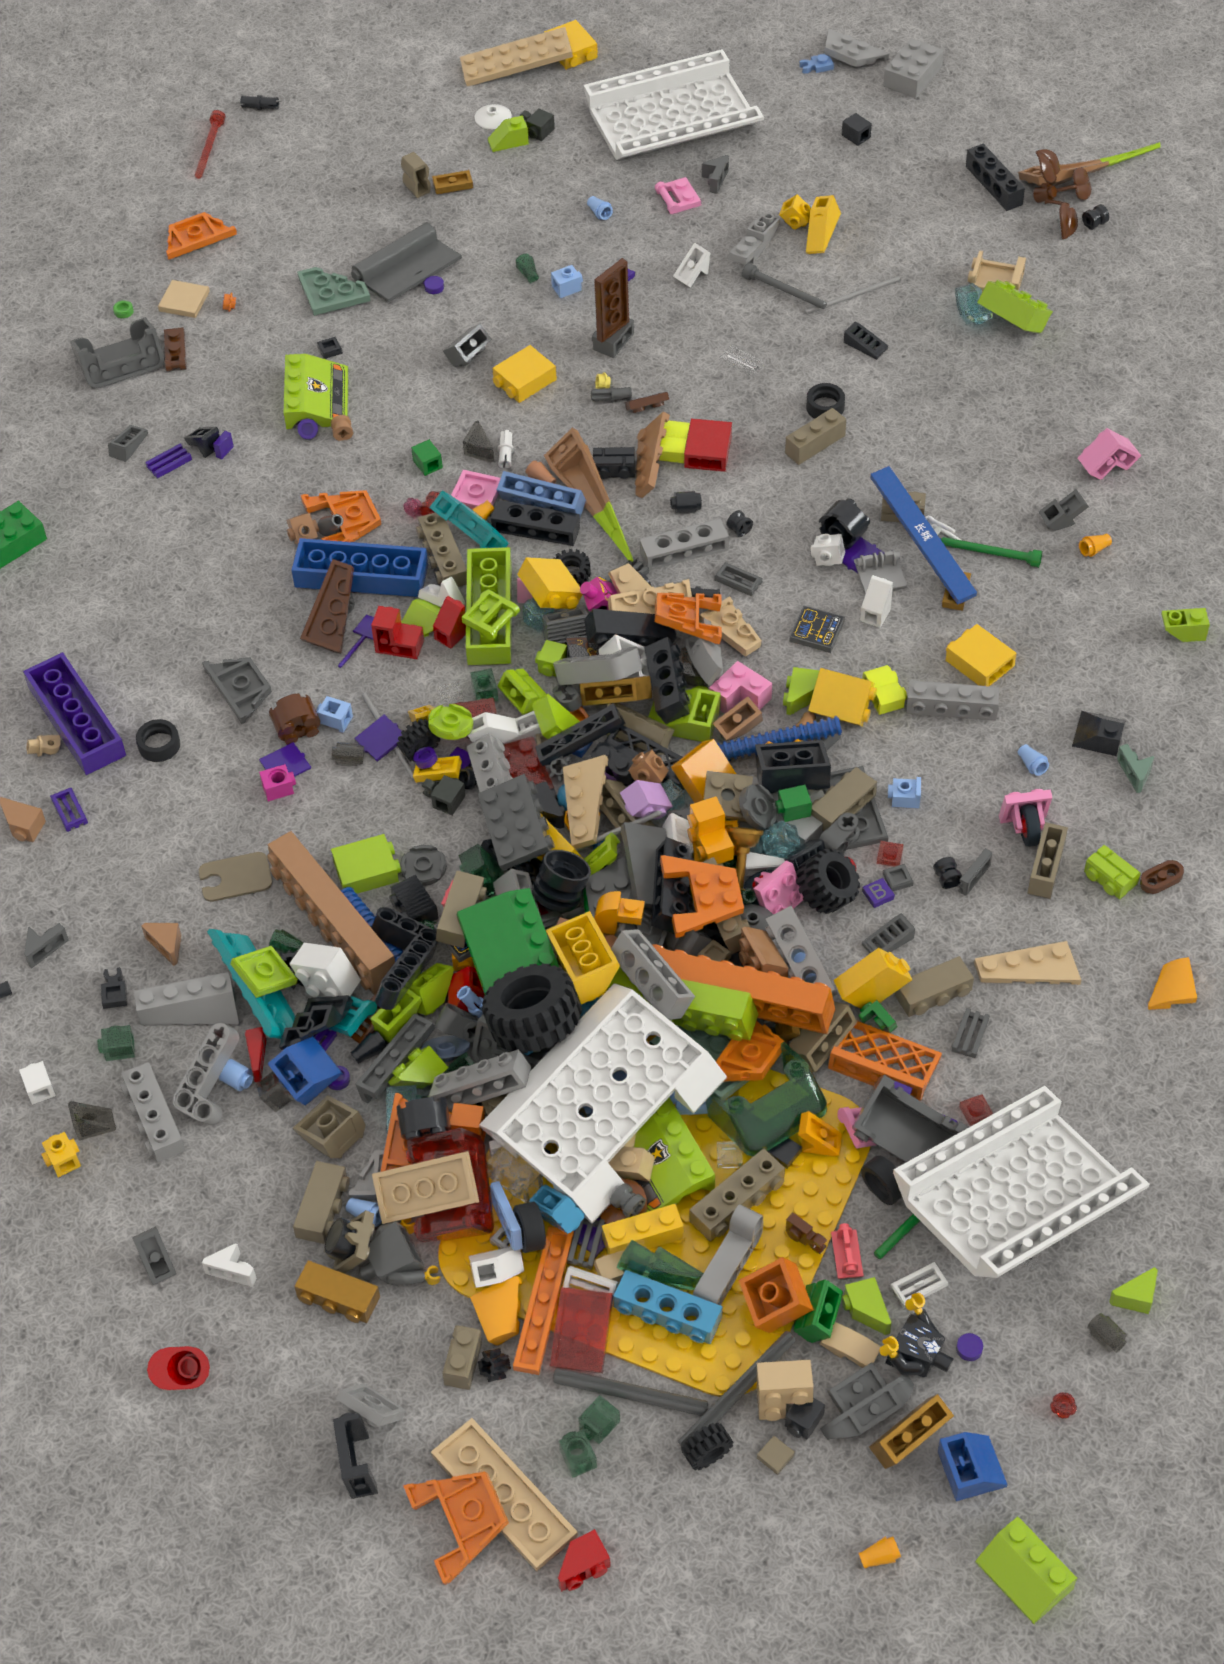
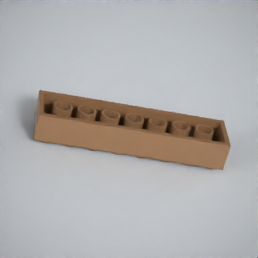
(329, 910)

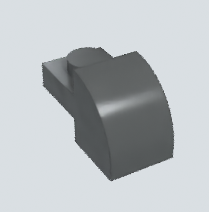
(1061, 514)

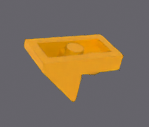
(818, 1136)

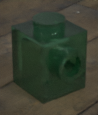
(117, 1043)

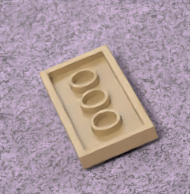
(425, 1187)

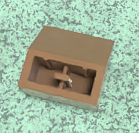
(760, 952)

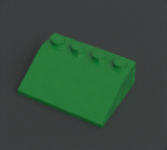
(505, 935)

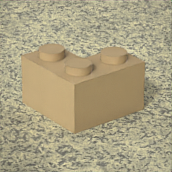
(633, 1162)
(782, 1384)

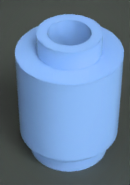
(236, 1075)

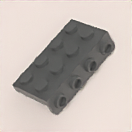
(515, 821)

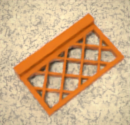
(868, 1071)

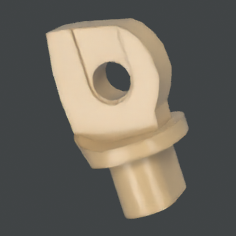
(44, 744)

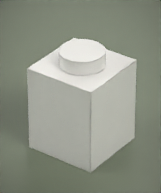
(37, 1082)

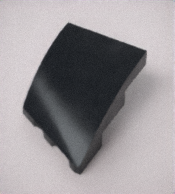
(318, 1016)

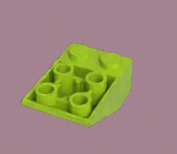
(703, 711)

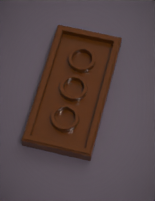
(612, 300)

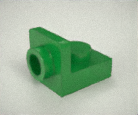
(882, 1019)

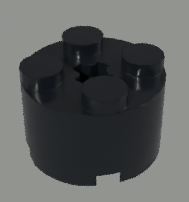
(845, 519)
(423, 1118)

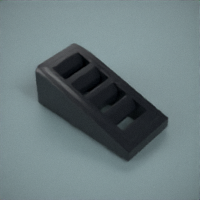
(856, 332)
(804, 852)

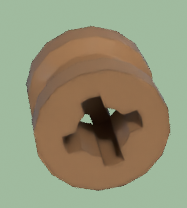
(341, 427)

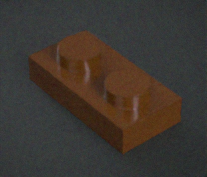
(638, 404)

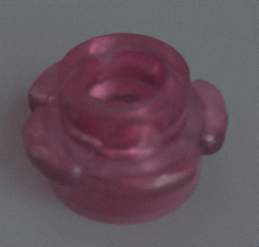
(412, 506)

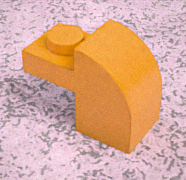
(614, 909)

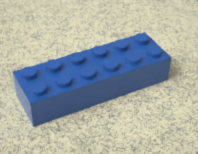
(376, 566)

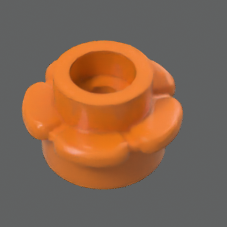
(229, 302)

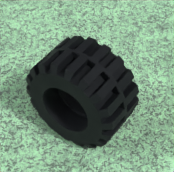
(828, 881)

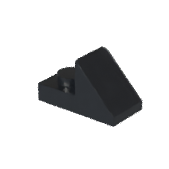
(203, 439)

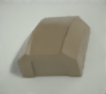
(331, 1127)

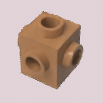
(295, 525)
(648, 767)

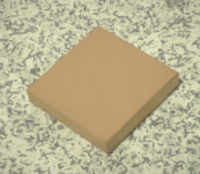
(183, 298)

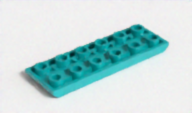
(270, 1009)

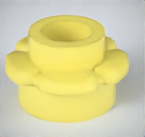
(602, 381)

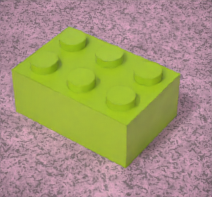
(1015, 306)

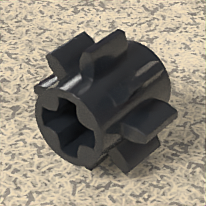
(494, 1364)

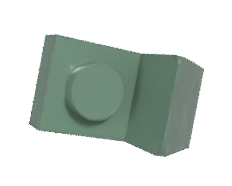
(1135, 770)

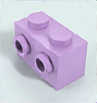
(645, 798)

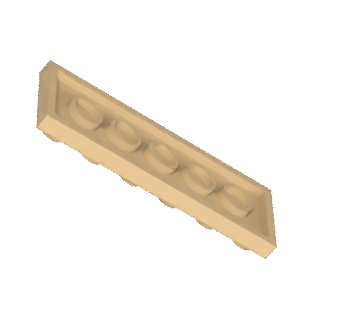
(516, 56)
(534, 1523)

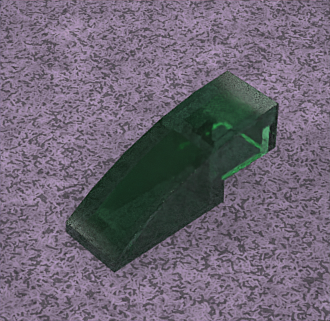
(659, 1266)

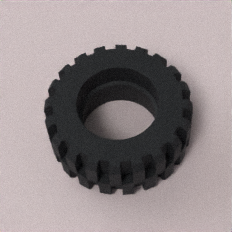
(531, 1008)

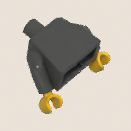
(396, 1257)

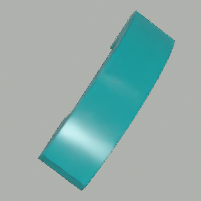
(468, 521)

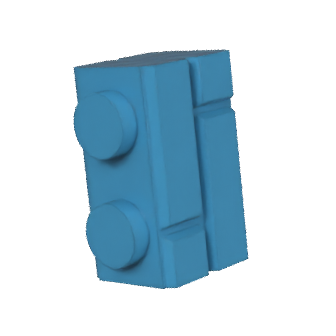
(558, 1209)

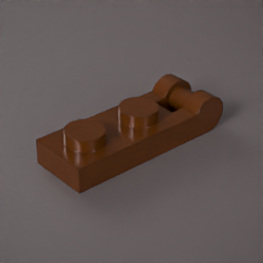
(175, 349)

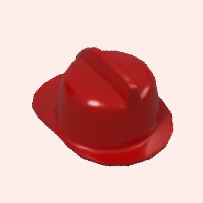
(178, 1368)

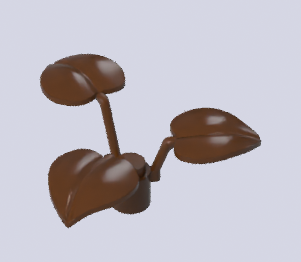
(1050, 168)

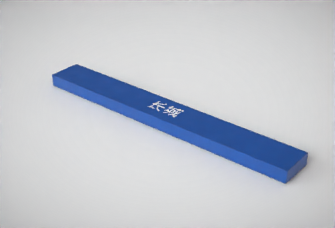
(923, 535)

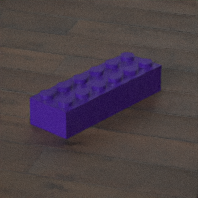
(74, 713)

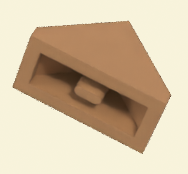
(165, 938)

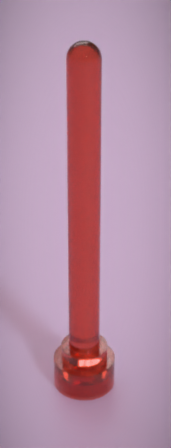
(217, 120)

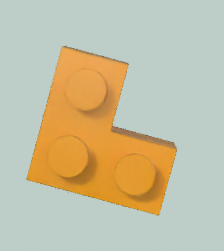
(709, 831)

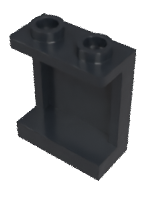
(356, 1478)

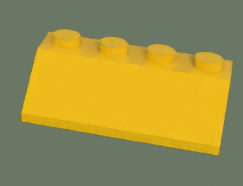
(584, 955)

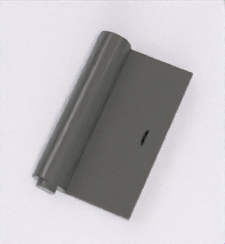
(404, 263)

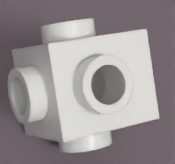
(828, 549)

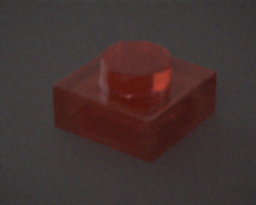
(890, 853)
(975, 1109)

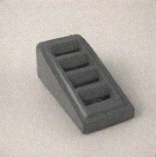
(121, 447)
(903, 936)

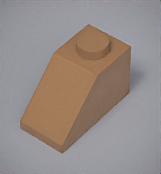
(739, 720)
(23, 819)

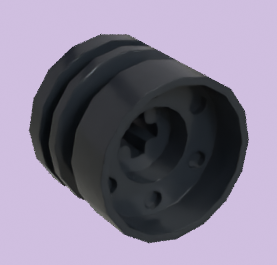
(561, 880)

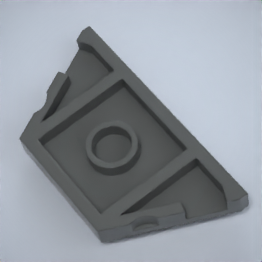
(239, 684)
(609, 879)

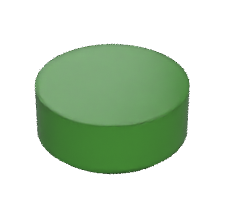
(123, 309)

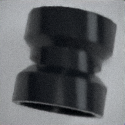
(1094, 217)
(947, 871)

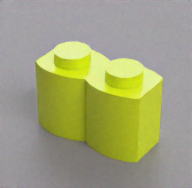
(674, 441)
(889, 693)

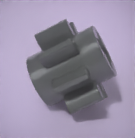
(557, 762)

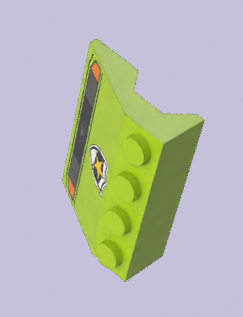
(314, 390)
(678, 1160)

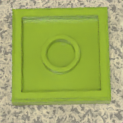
(263, 971)

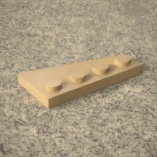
(644, 600)
(583, 798)
(1037, 964)

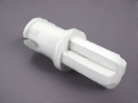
(505, 449)

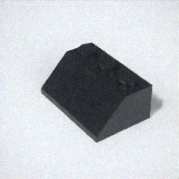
(793, 765)

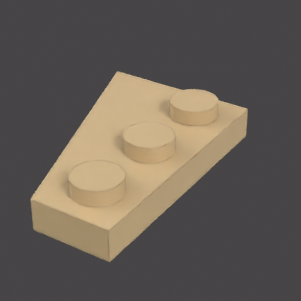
(627, 579)
(734, 628)

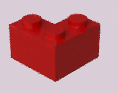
(394, 637)

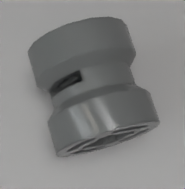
(627, 1200)

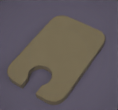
(238, 876)

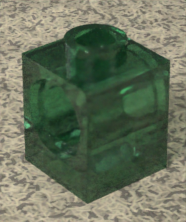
(484, 684)
(599, 1419)
(577, 1463)

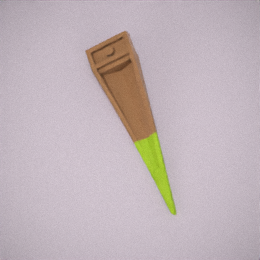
(1034, 174)
(576, 468)

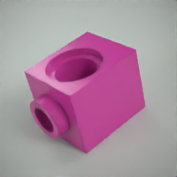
(277, 790)

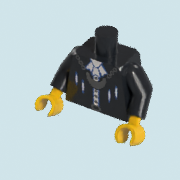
(917, 1344)

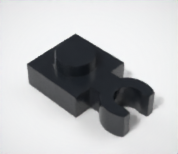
(114, 990)

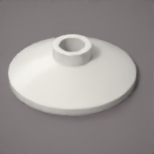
(491, 116)

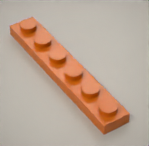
(543, 1302)

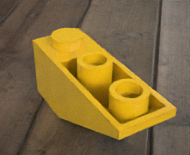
(822, 223)

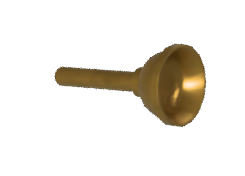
(743, 840)

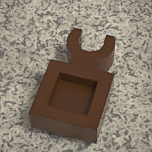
(802, 1231)

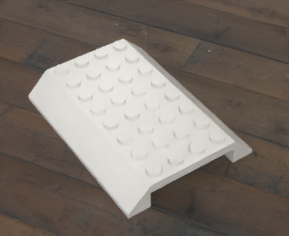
(669, 105)
(1012, 1185)

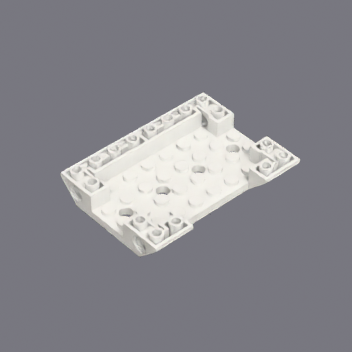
(580, 1075)

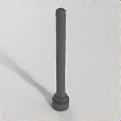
(751, 272)

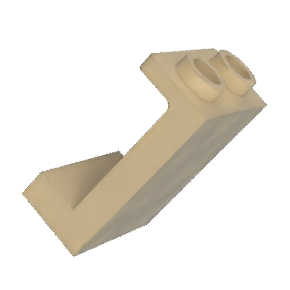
(991, 271)

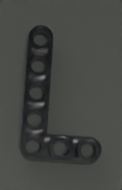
(418, 946)

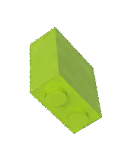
(366, 864)

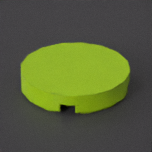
(450, 722)

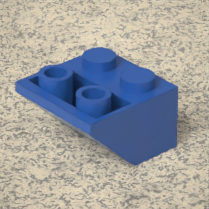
(305, 1069)
(970, 1465)

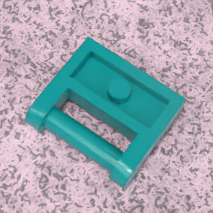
(355, 1018)

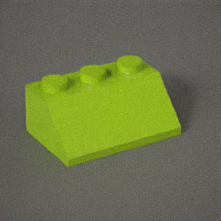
(1026, 1570)

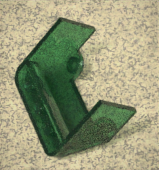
(774, 1114)

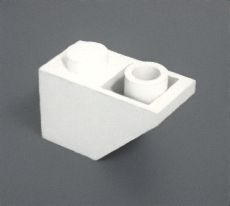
(877, 601)
(496, 725)
(495, 1266)

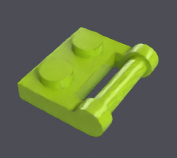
(485, 610)
(604, 854)

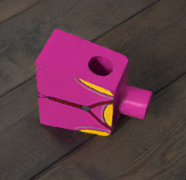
(597, 593)

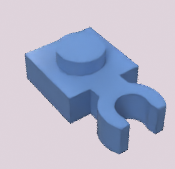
(818, 63)

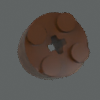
(294, 718)

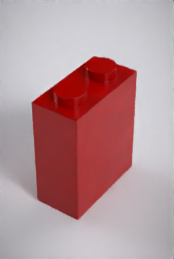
(708, 445)

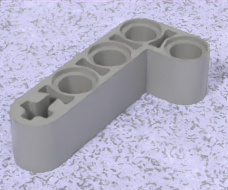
(598, 667)
(210, 1072)
(730, 1258)

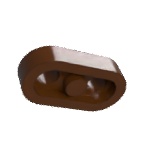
(1160, 877)

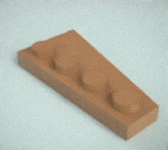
(648, 454)

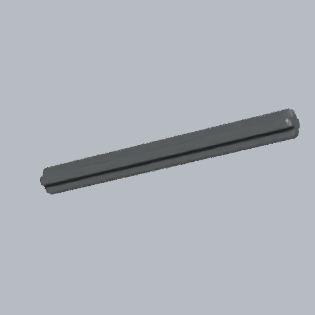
(740, 1387)
(630, 1391)

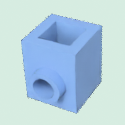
(566, 281)

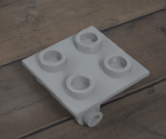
(882, 566)

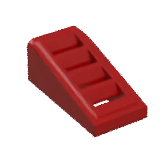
(256, 1045)

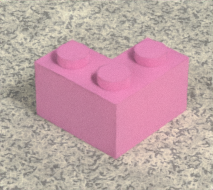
(1107, 452)
(740, 683)

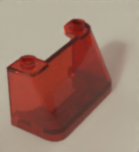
(460, 1221)

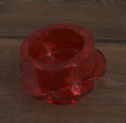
(1068, 1400)

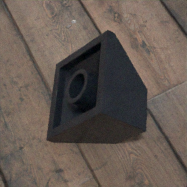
(1098, 733)

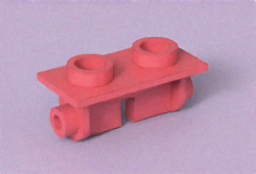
(847, 1252)

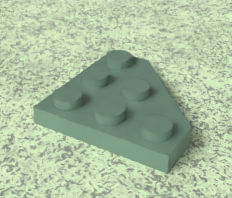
(331, 292)

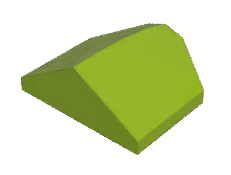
(422, 614)

